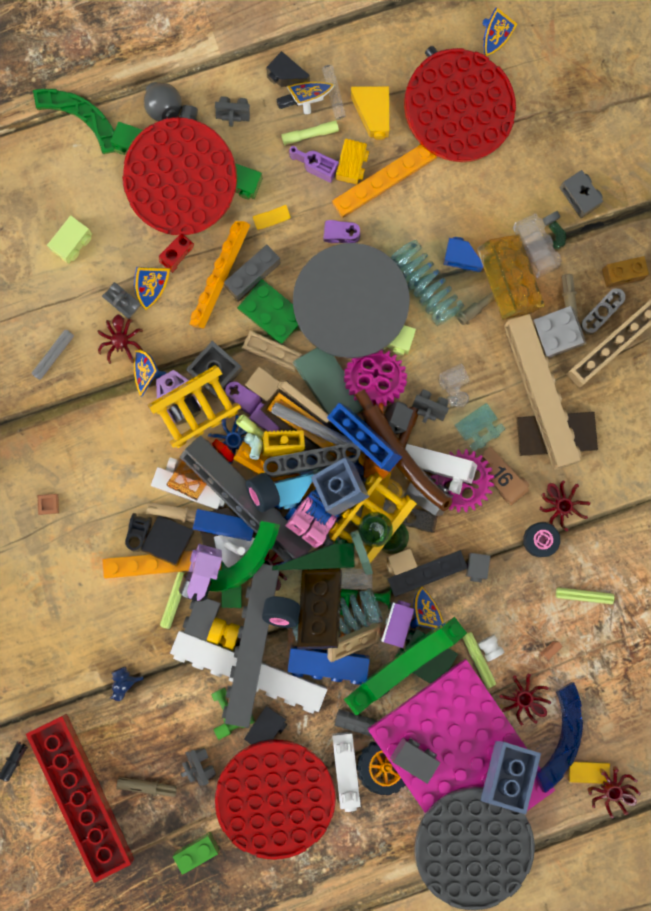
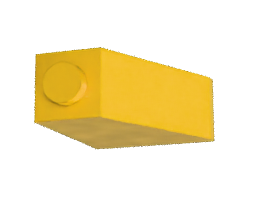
(373, 109)

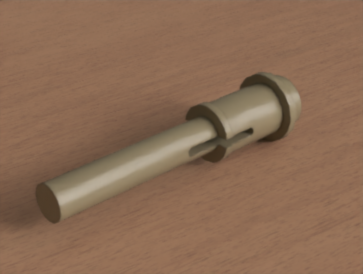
(476, 308)

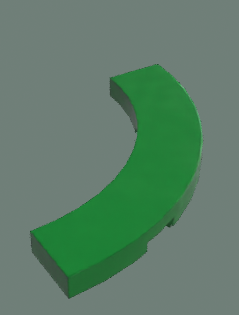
(79, 108)
(250, 562)

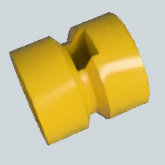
(223, 633)

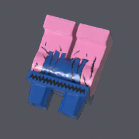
(312, 511)

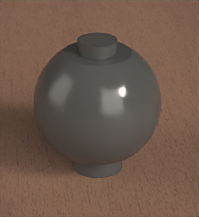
(162, 101)

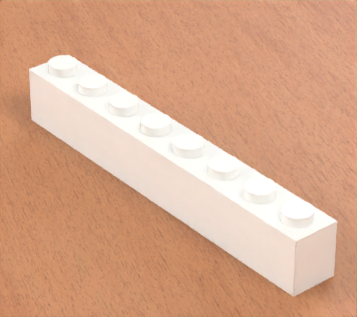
(271, 679)

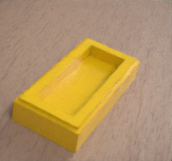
(588, 772)

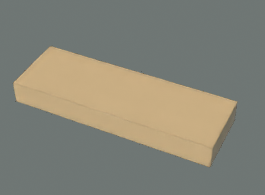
(271, 350)
(303, 401)
(355, 641)

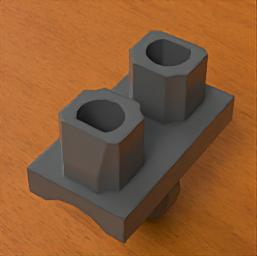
(232, 111)
(121, 300)
(430, 409)
(202, 775)

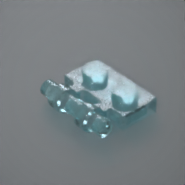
(476, 422)

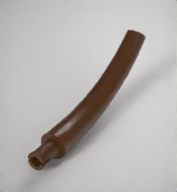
(376, 420)

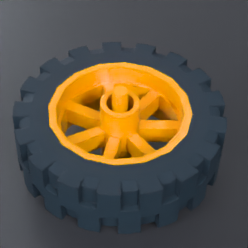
(369, 781)

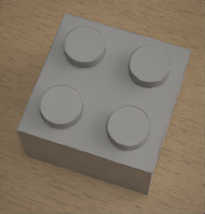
(560, 331)

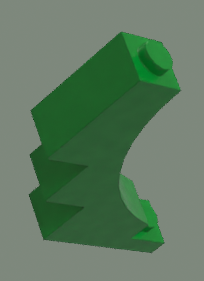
(406, 663)

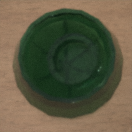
(375, 529)
(398, 541)

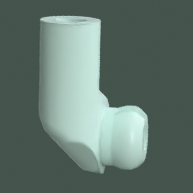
(256, 445)

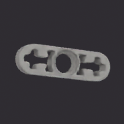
(602, 303)

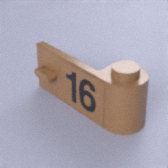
(506, 480)

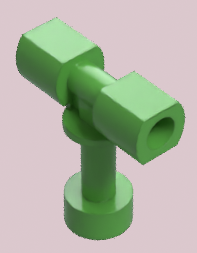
(224, 729)

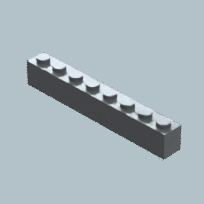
(232, 490)
(251, 649)

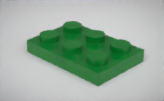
(270, 311)

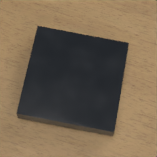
(167, 540)

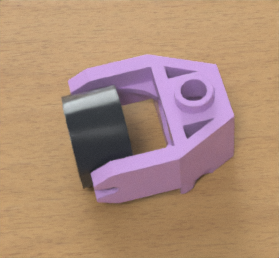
(163, 388)
(204, 565)

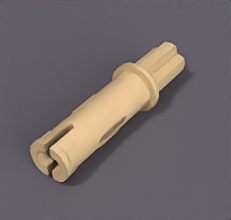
(171, 512)

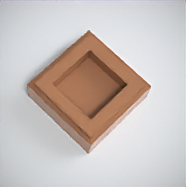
(48, 504)
(551, 650)

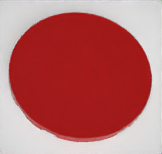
(460, 105)
(179, 176)
(275, 799)

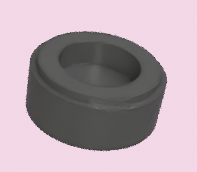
(551, 218)

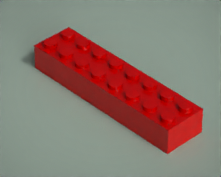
(80, 798)

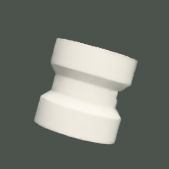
(491, 648)

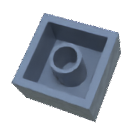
(340, 486)

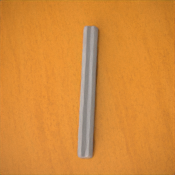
(310, 425)

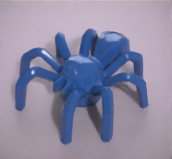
(232, 440)

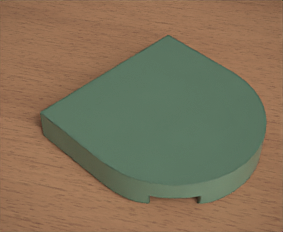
(361, 552)

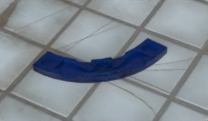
(569, 739)

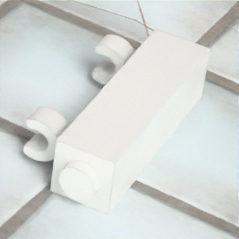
(445, 465)
(161, 477)
(346, 771)

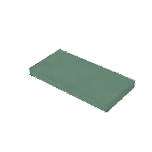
(325, 380)

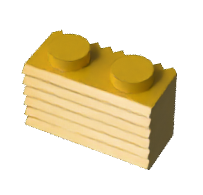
(351, 161)
(282, 442)

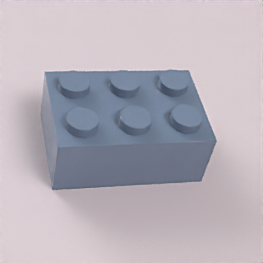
(510, 777)

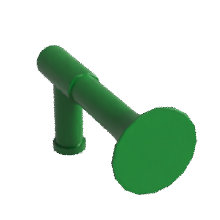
(384, 598)

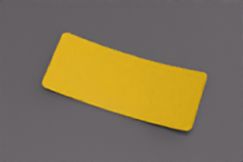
(271, 217)

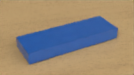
(222, 525)

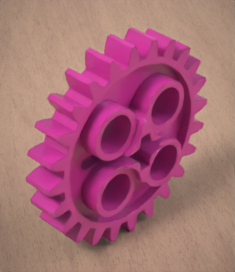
(378, 363)
(478, 494)

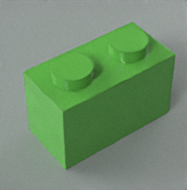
(196, 853)

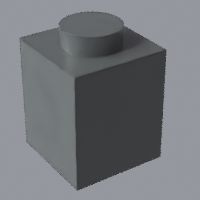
(398, 416)
(477, 567)

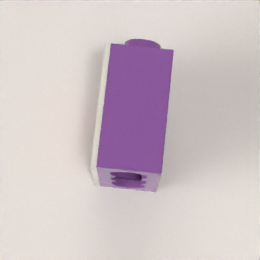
(397, 623)

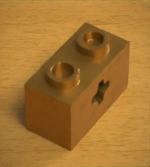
(625, 272)

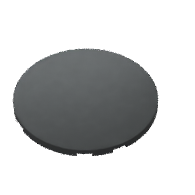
(351, 300)
(473, 850)

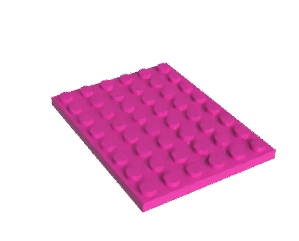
(458, 724)

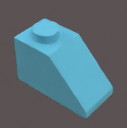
(293, 489)

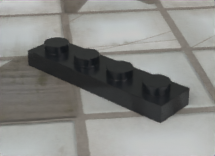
(427, 573)

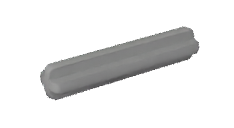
(52, 354)

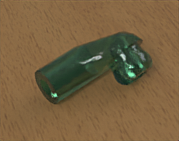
(560, 235)

